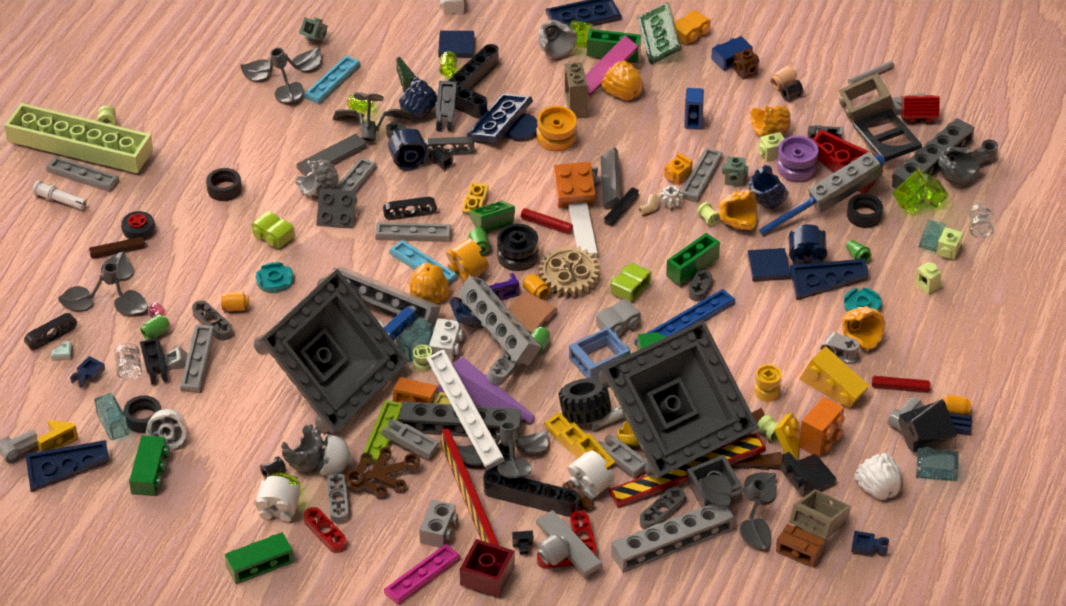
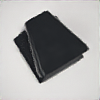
(927, 425)

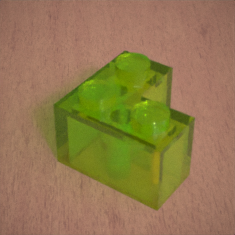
(919, 189)

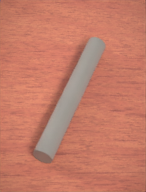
(878, 69)

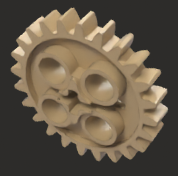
(580, 268)

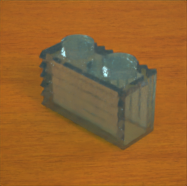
(416, 334)
(111, 416)
(937, 464)

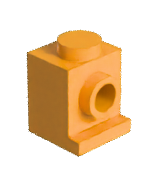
(678, 169)

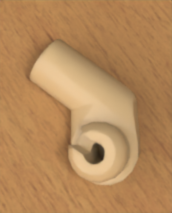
(651, 206)

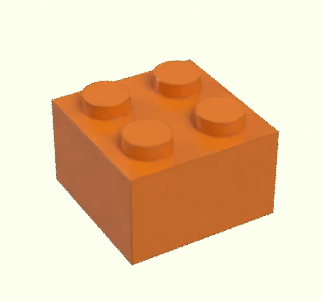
(574, 183)
(821, 427)

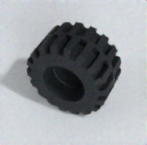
(584, 401)

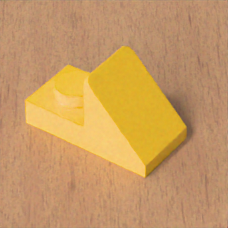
(59, 435)

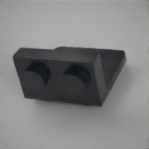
(807, 473)

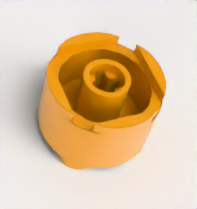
(467, 260)

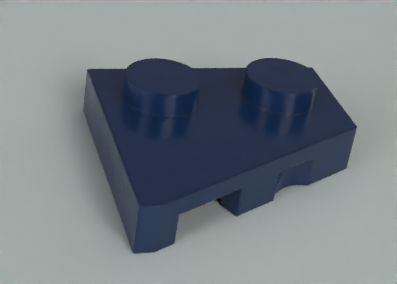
(463, 313)

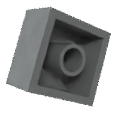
(716, 466)

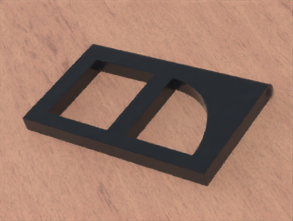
(887, 151)

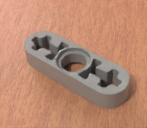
(503, 368)
(343, 504)

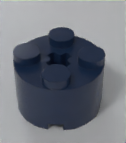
(408, 149)
(807, 244)

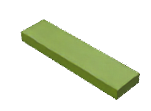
(376, 441)

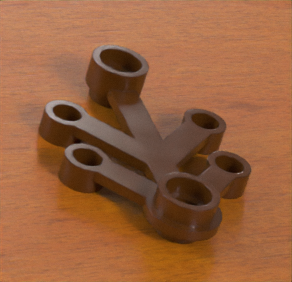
(380, 474)

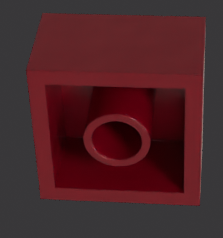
(487, 567)

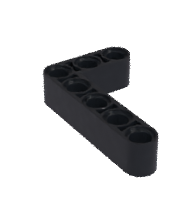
(469, 76)
(528, 491)

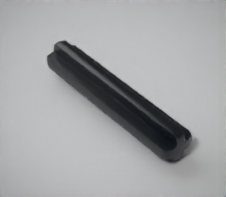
(621, 206)

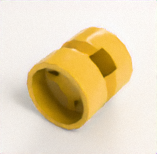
(768, 383)

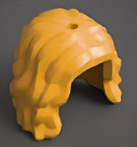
(622, 81)
(770, 120)
(739, 210)
(429, 283)
(865, 326)

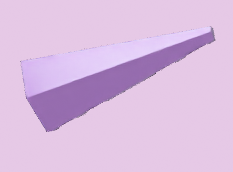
(484, 392)

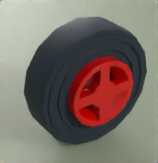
(137, 225)

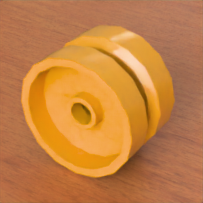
(556, 128)

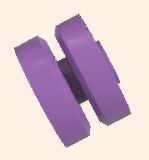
(797, 158)

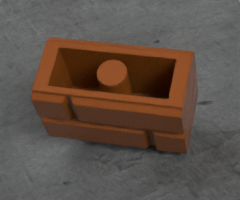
(800, 545)

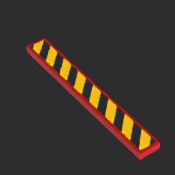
(647, 486)
(467, 488)

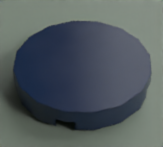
(523, 128)

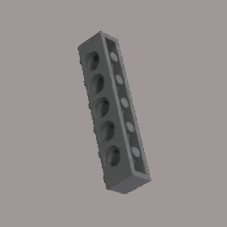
(955, 134)
(433, 418)

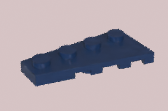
(824, 276)
(60, 463)

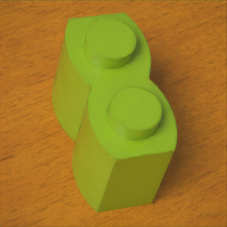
(273, 229)
(630, 282)

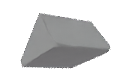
(175, 358)

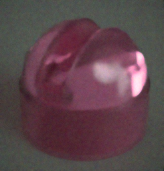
(156, 309)

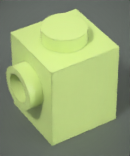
(769, 146)
(949, 243)

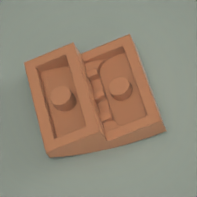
(532, 311)

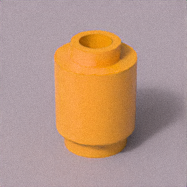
(536, 286)
(234, 301)
(957, 404)

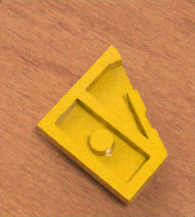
(789, 434)

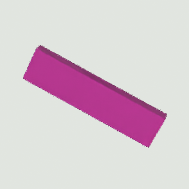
(621, 51)
(421, 574)

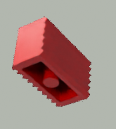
(920, 107)

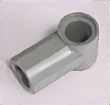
(911, 404)
(13, 448)

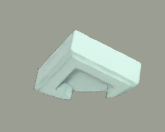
(62, 352)

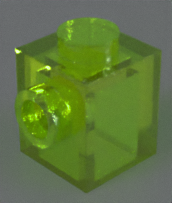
(582, 30)

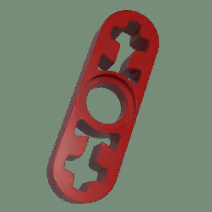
(324, 521)

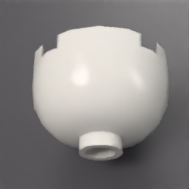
(168, 424)
(335, 455)

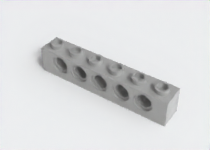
(499, 321)
(671, 536)

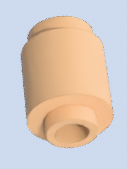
(783, 77)

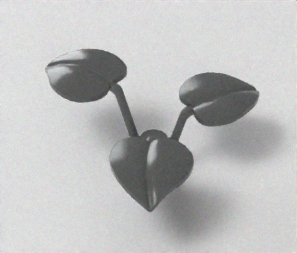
(287, 93)
(368, 127)
(113, 270)
(508, 436)
(757, 488)

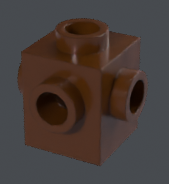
(746, 63)

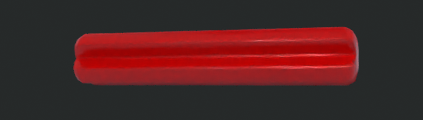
(546, 220)
(900, 383)

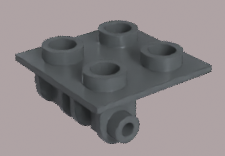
(336, 208)

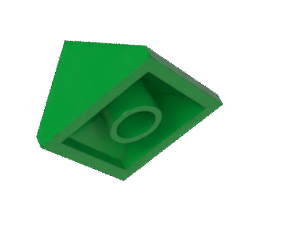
(493, 215)

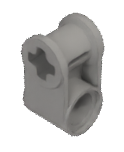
(842, 347)

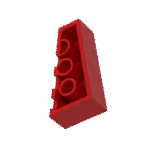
(838, 153)

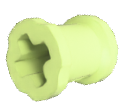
(705, 210)

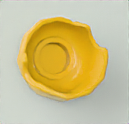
(626, 435)

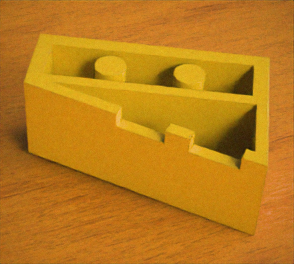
(834, 378)

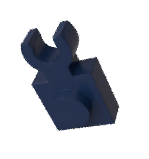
(86, 370)
(866, 543)

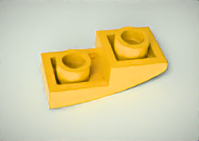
(476, 196)

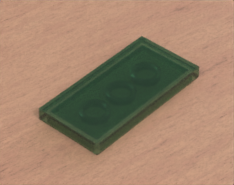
(659, 33)

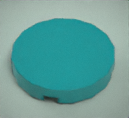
(274, 277)
(862, 298)

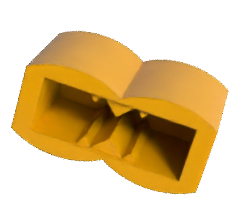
(692, 26)

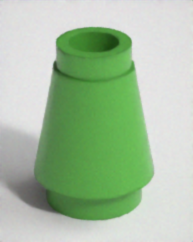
(858, 250)

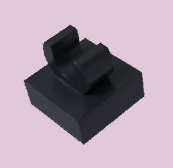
(522, 539)

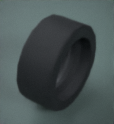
(220, 175)
(867, 201)
(136, 404)

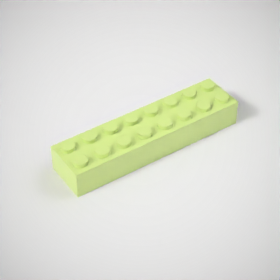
(79, 138)

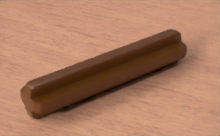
(116, 247)

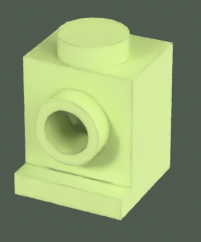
(931, 274)

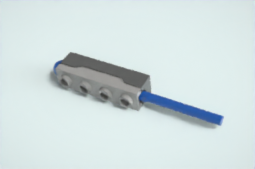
(836, 187)

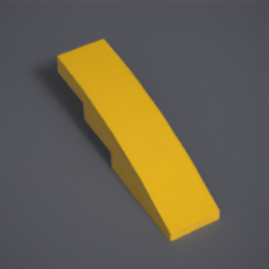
(574, 438)

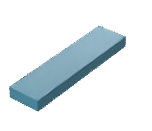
(332, 79)
(413, 258)

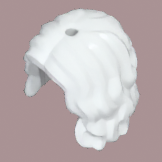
(879, 476)

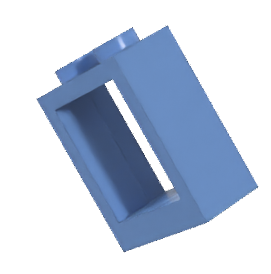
(579, 350)

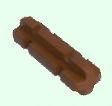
(586, 503)

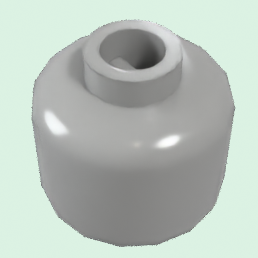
(554, 549)

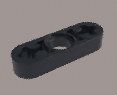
(403, 204)
(38, 337)

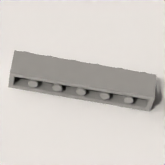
(390, 297)

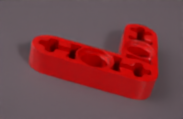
(584, 529)

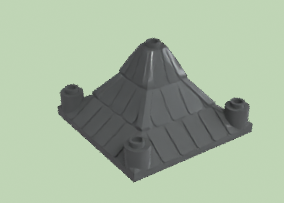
(333, 351)
(679, 398)

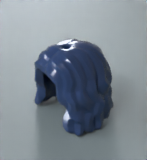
(418, 98)
(768, 188)

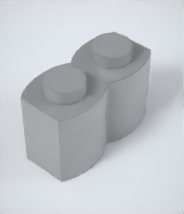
(619, 317)

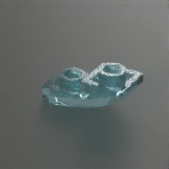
(931, 235)

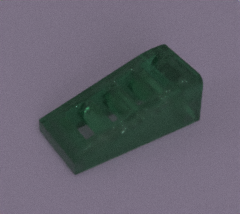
(404, 73)

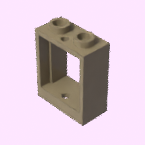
(576, 89)
(869, 108)
(818, 515)

